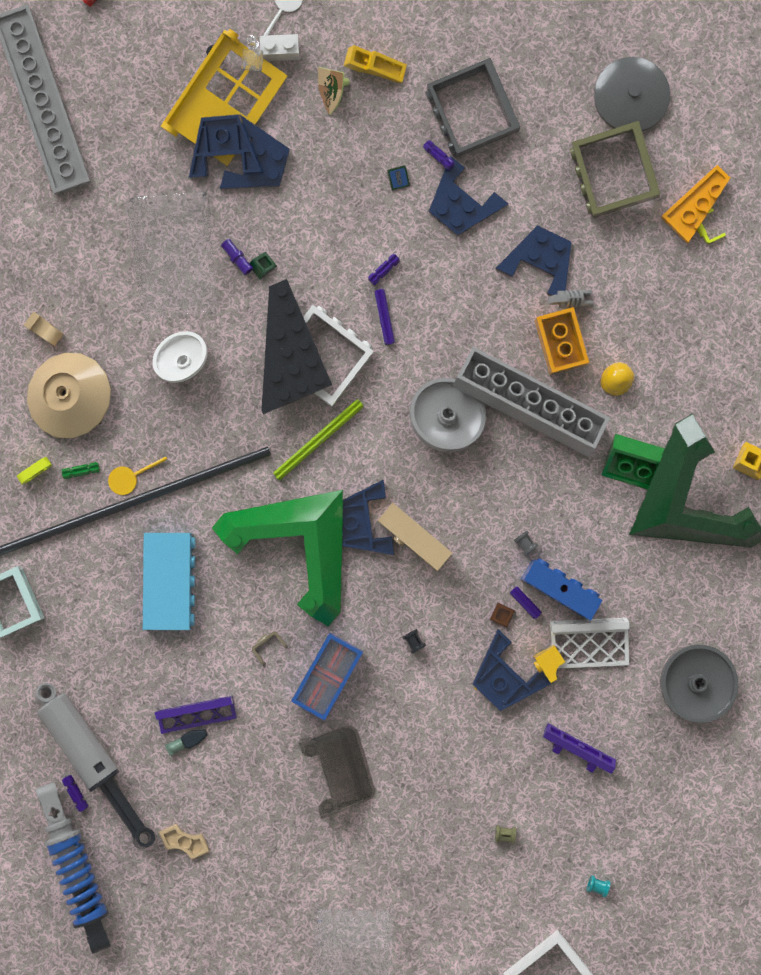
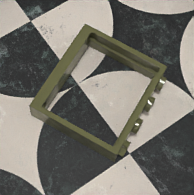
(586, 189)

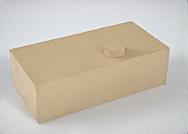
(414, 536)

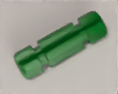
(80, 470)

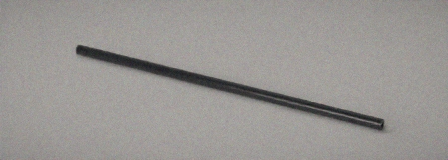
(135, 500)

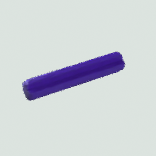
(384, 317)

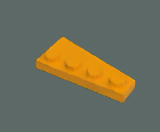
(694, 206)

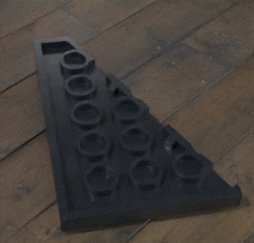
(291, 358)

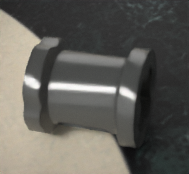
(526, 543)

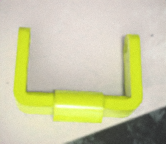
(702, 232)

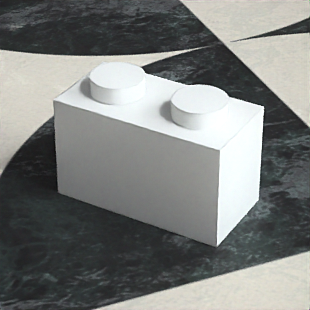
(280, 47)

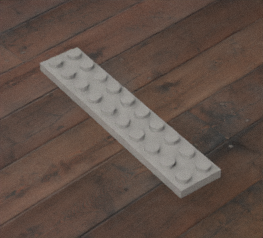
(42, 100)

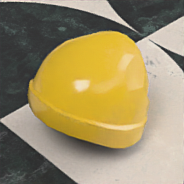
(617, 379)

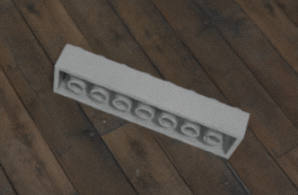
(531, 402)

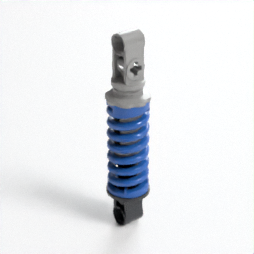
(79, 882)

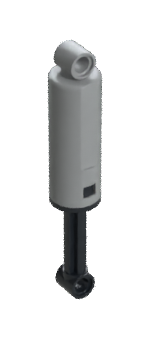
(88, 757)

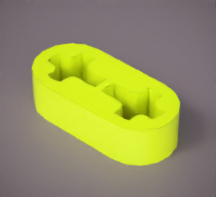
(34, 470)

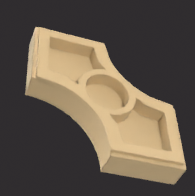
(191, 844)

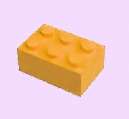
(561, 341)

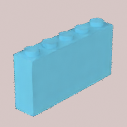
(168, 581)

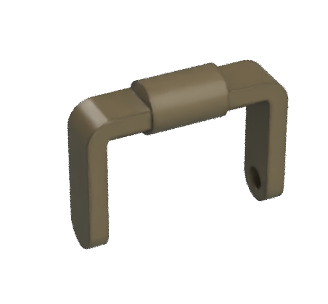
(263, 640)

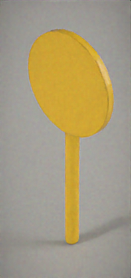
(123, 479)

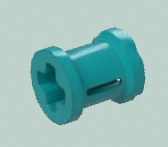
(598, 886)

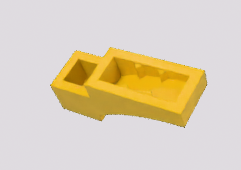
(374, 64)

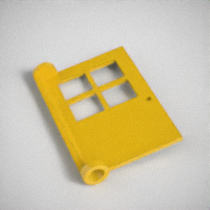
(199, 102)

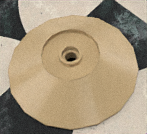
(85, 397)

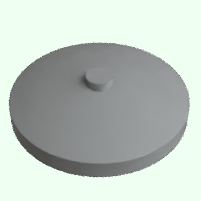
(446, 416)

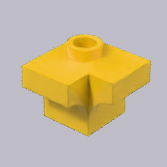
(749, 461)
(548, 662)

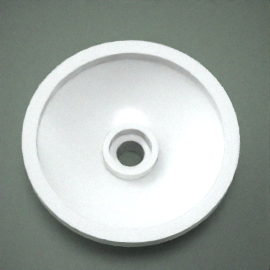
(175, 351)

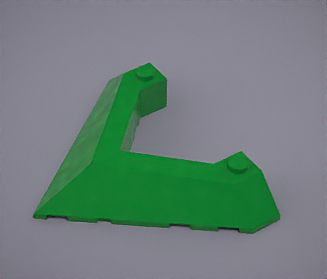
(320, 522)

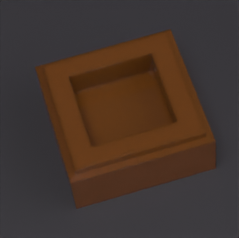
(502, 615)

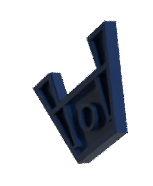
(223, 137)
(272, 158)
(458, 209)
(544, 251)
(357, 524)
(500, 682)

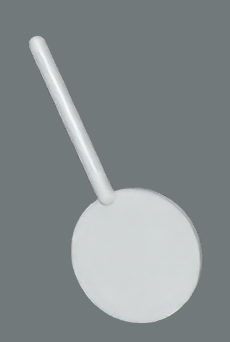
(286, 6)

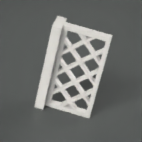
(592, 626)

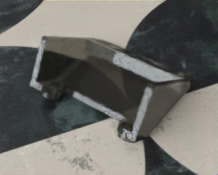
(343, 768)

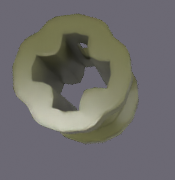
(505, 834)

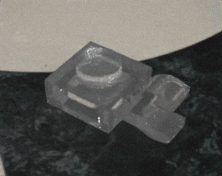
(252, 57)

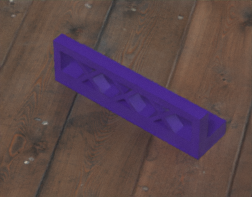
(195, 707)

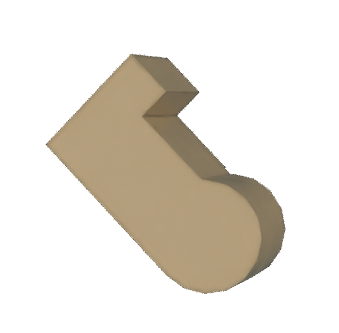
(43, 328)

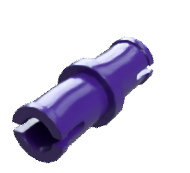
(237, 257)

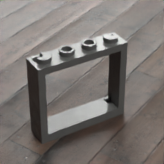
(497, 87)

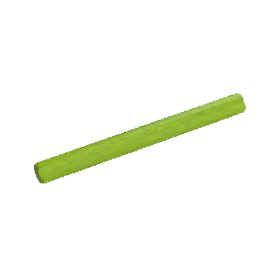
(318, 439)

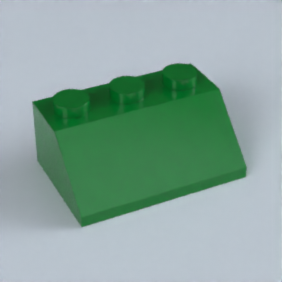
(632, 461)

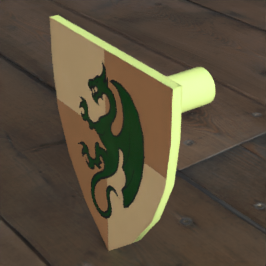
(331, 87)

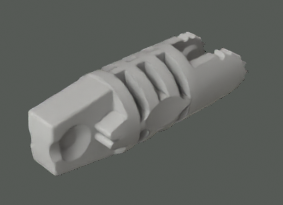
(570, 299)

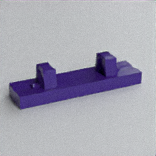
(593, 756)

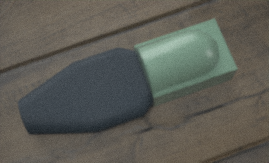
(187, 740)

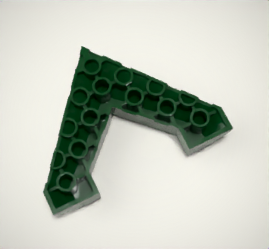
(664, 508)

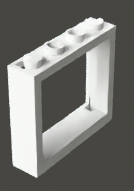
(351, 336)
(542, 948)

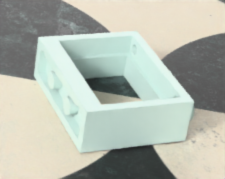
(29, 598)

